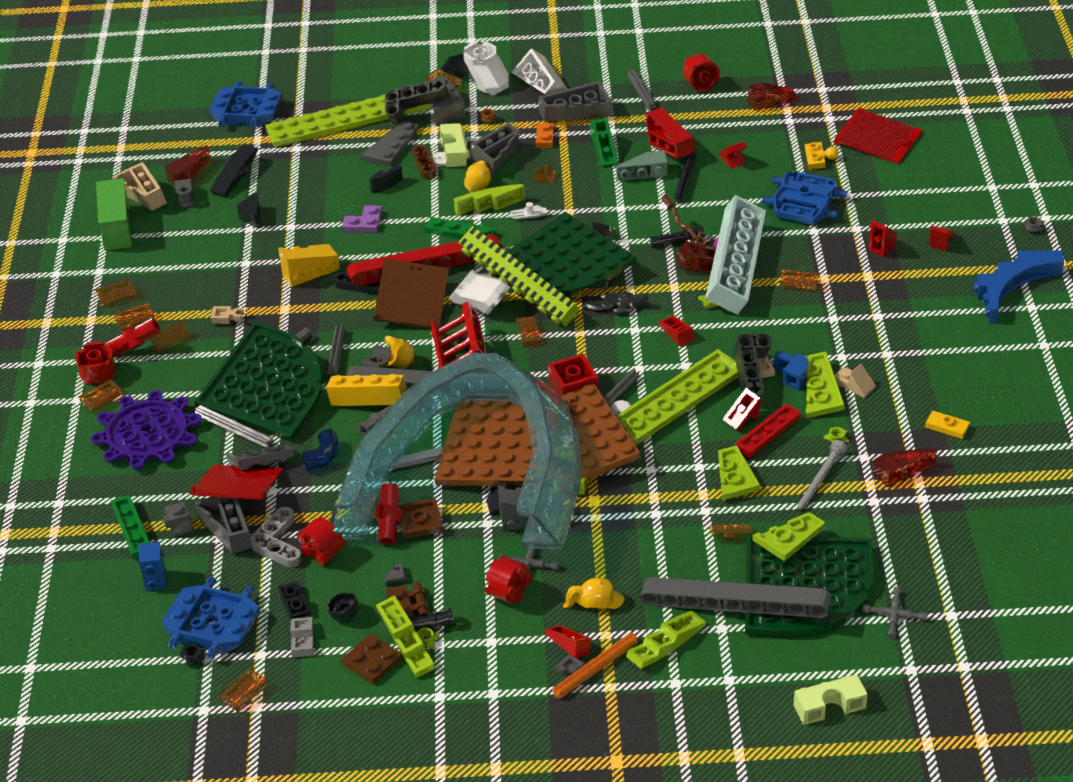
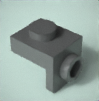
(379, 358)

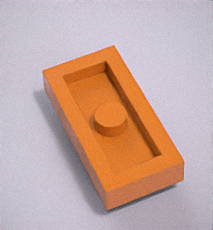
(544, 135)

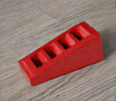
(679, 332)
(571, 641)

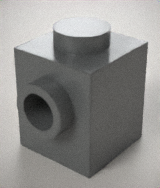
(177, 519)

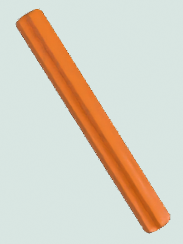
(594, 665)

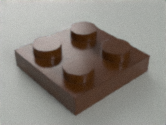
(420, 518)
(371, 659)

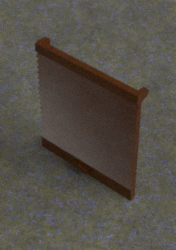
(411, 294)

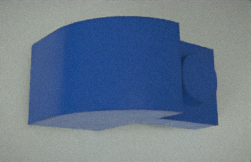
(793, 369)

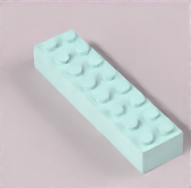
(736, 255)

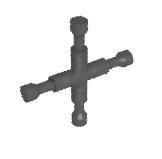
(531, 562)
(894, 612)

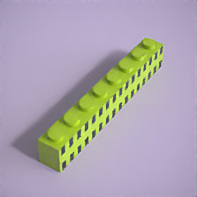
(519, 276)

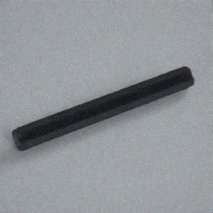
(685, 177)

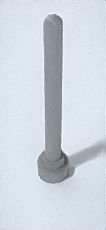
(837, 450)

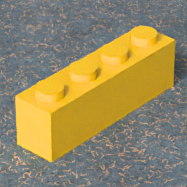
(365, 390)

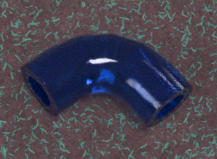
(324, 453)

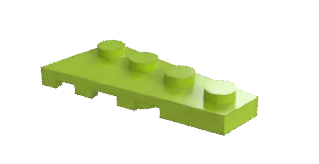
(822, 389)

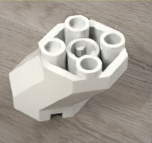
(486, 68)
(480, 291)

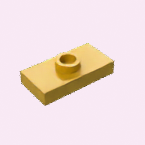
(947, 424)

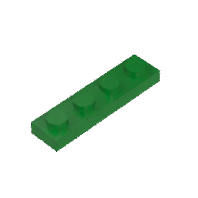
(454, 229)
(129, 524)

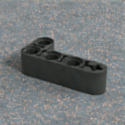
(413, 96)
(746, 353)

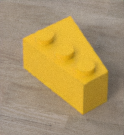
(309, 263)

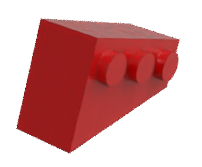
(668, 134)

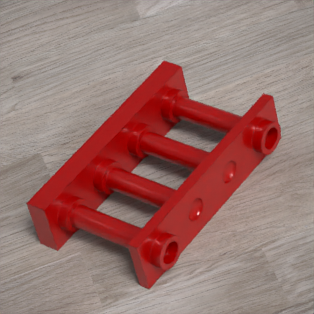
(472, 328)

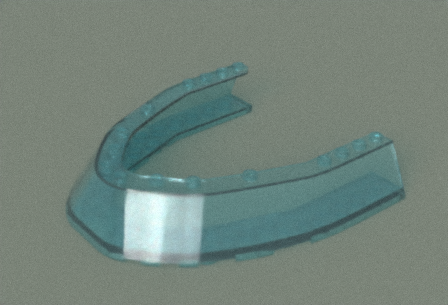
(554, 467)

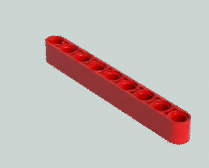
(442, 256)

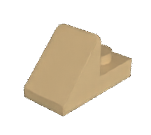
(856, 381)

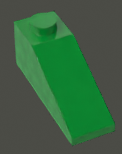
(603, 142)

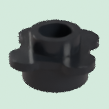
(192, 654)

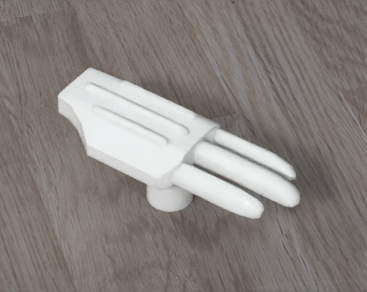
(528, 212)

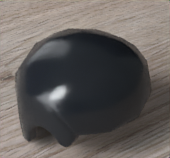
(343, 606)

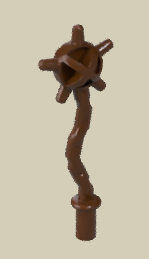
(695, 238)

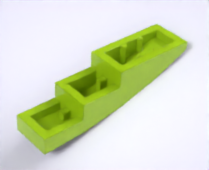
(489, 198)
(405, 636)
(667, 639)

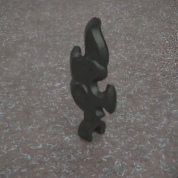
(622, 300)

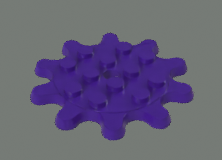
(127, 435)

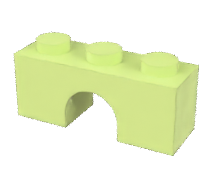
(454, 145)
(846, 692)

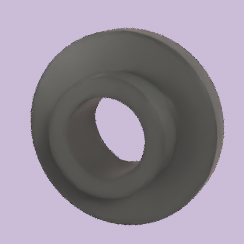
(1034, 224)

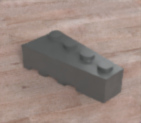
(576, 103)

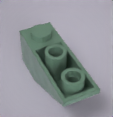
(643, 166)

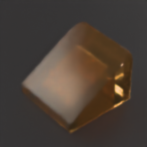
(544, 174)

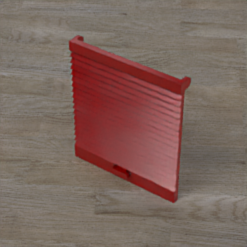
(878, 135)
(236, 483)

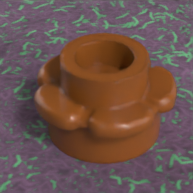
(488, 116)

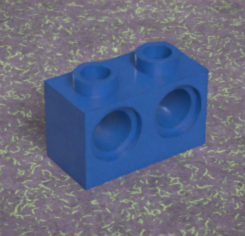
(152, 566)

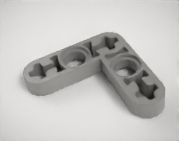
(271, 540)

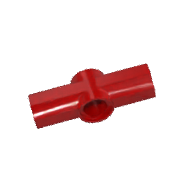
(134, 337)
(388, 513)

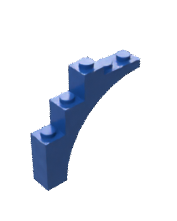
(1009, 275)

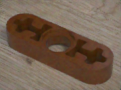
(423, 167)

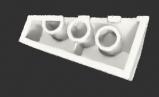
(539, 73)

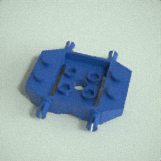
(251, 107)
(819, 195)
(232, 612)

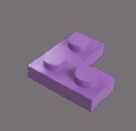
(366, 223)

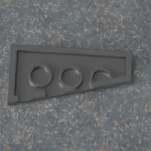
(391, 145)

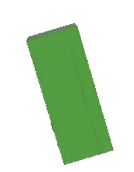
(114, 214)

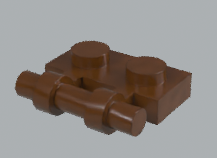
(405, 596)

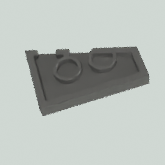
(249, 457)

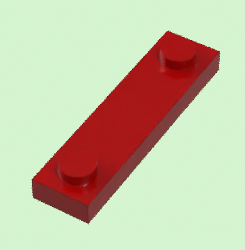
(768, 430)

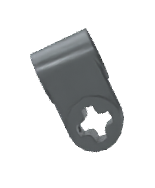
(184, 192)

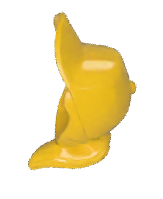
(477, 177)
(402, 353)
(594, 594)

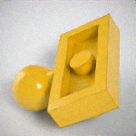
(816, 155)

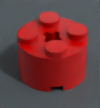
(701, 72)
(95, 363)
(320, 540)
(507, 580)

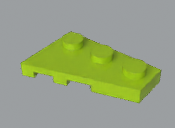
(735, 474)
(789, 538)

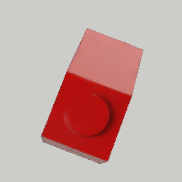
(881, 239)

